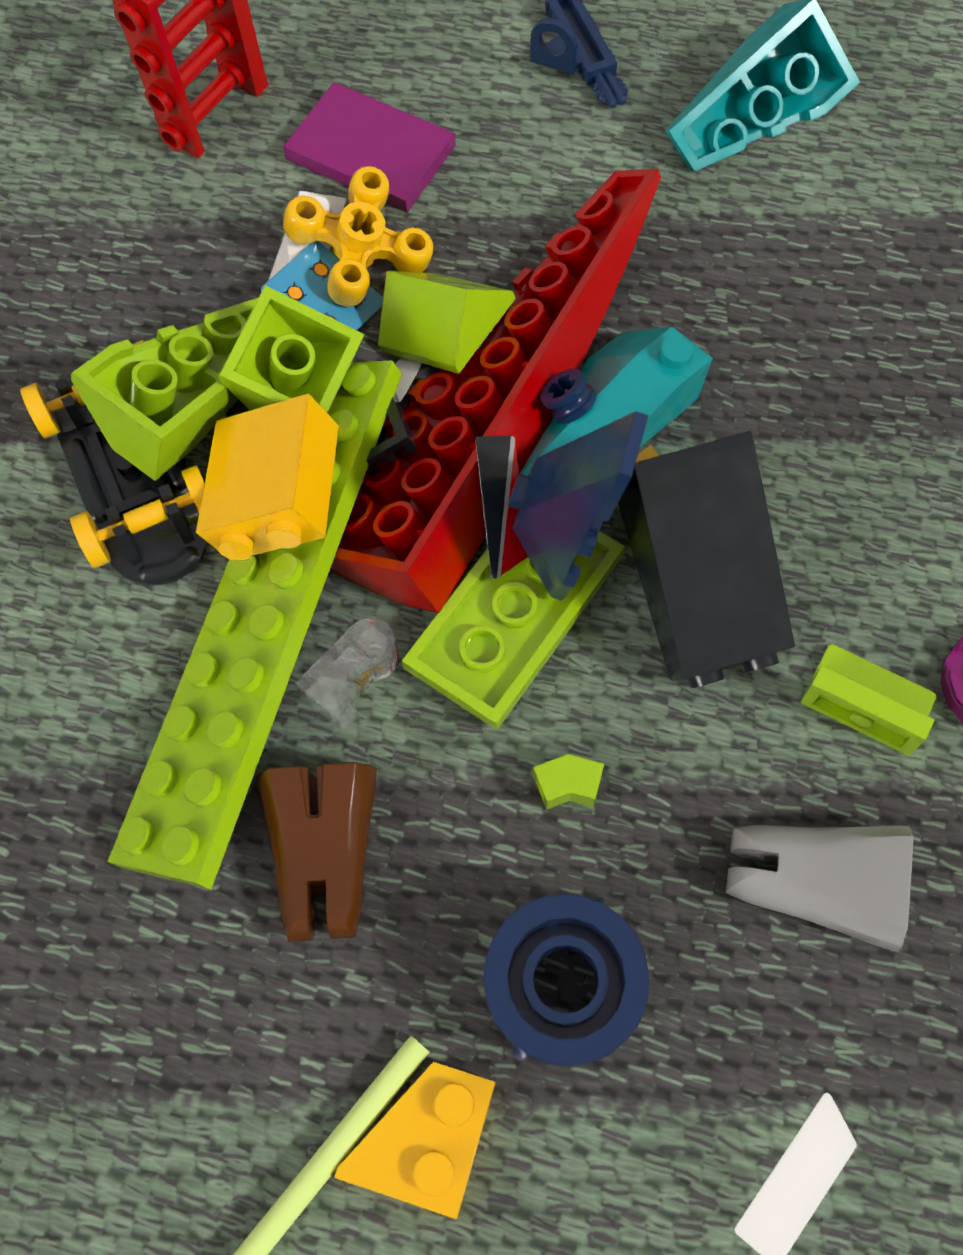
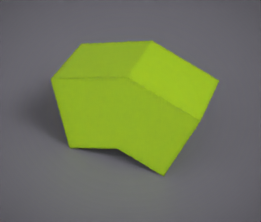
(568, 780)

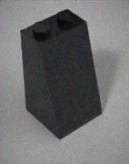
(708, 559)

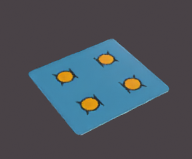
(306, 282)

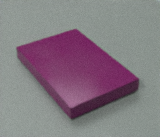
(358, 131)

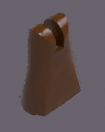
(318, 842)

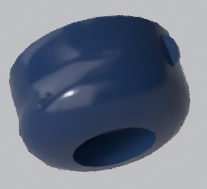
(599, 937)

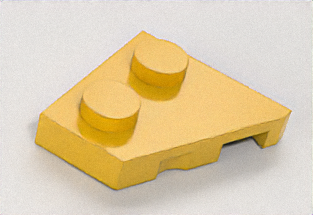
(425, 1142)

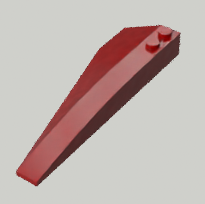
(425, 512)

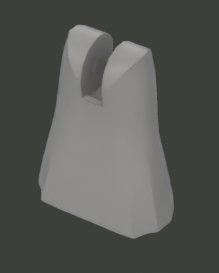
(830, 876)

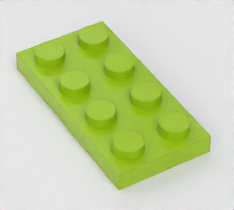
(503, 632)

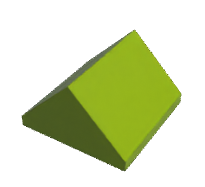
(438, 317)
(289, 353)

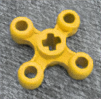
(357, 236)

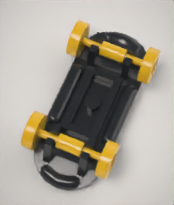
(129, 518)

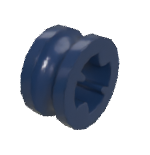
(568, 396)

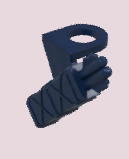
(577, 47)

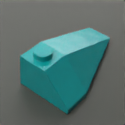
(775, 78)
(639, 372)

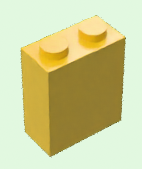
(269, 478)

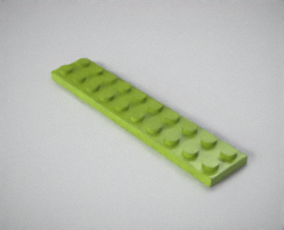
(241, 670)

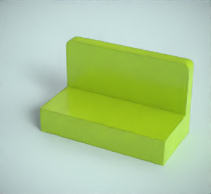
(871, 700)

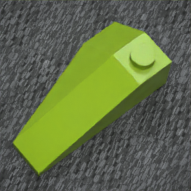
(162, 392)

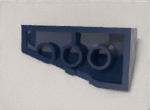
(571, 496)

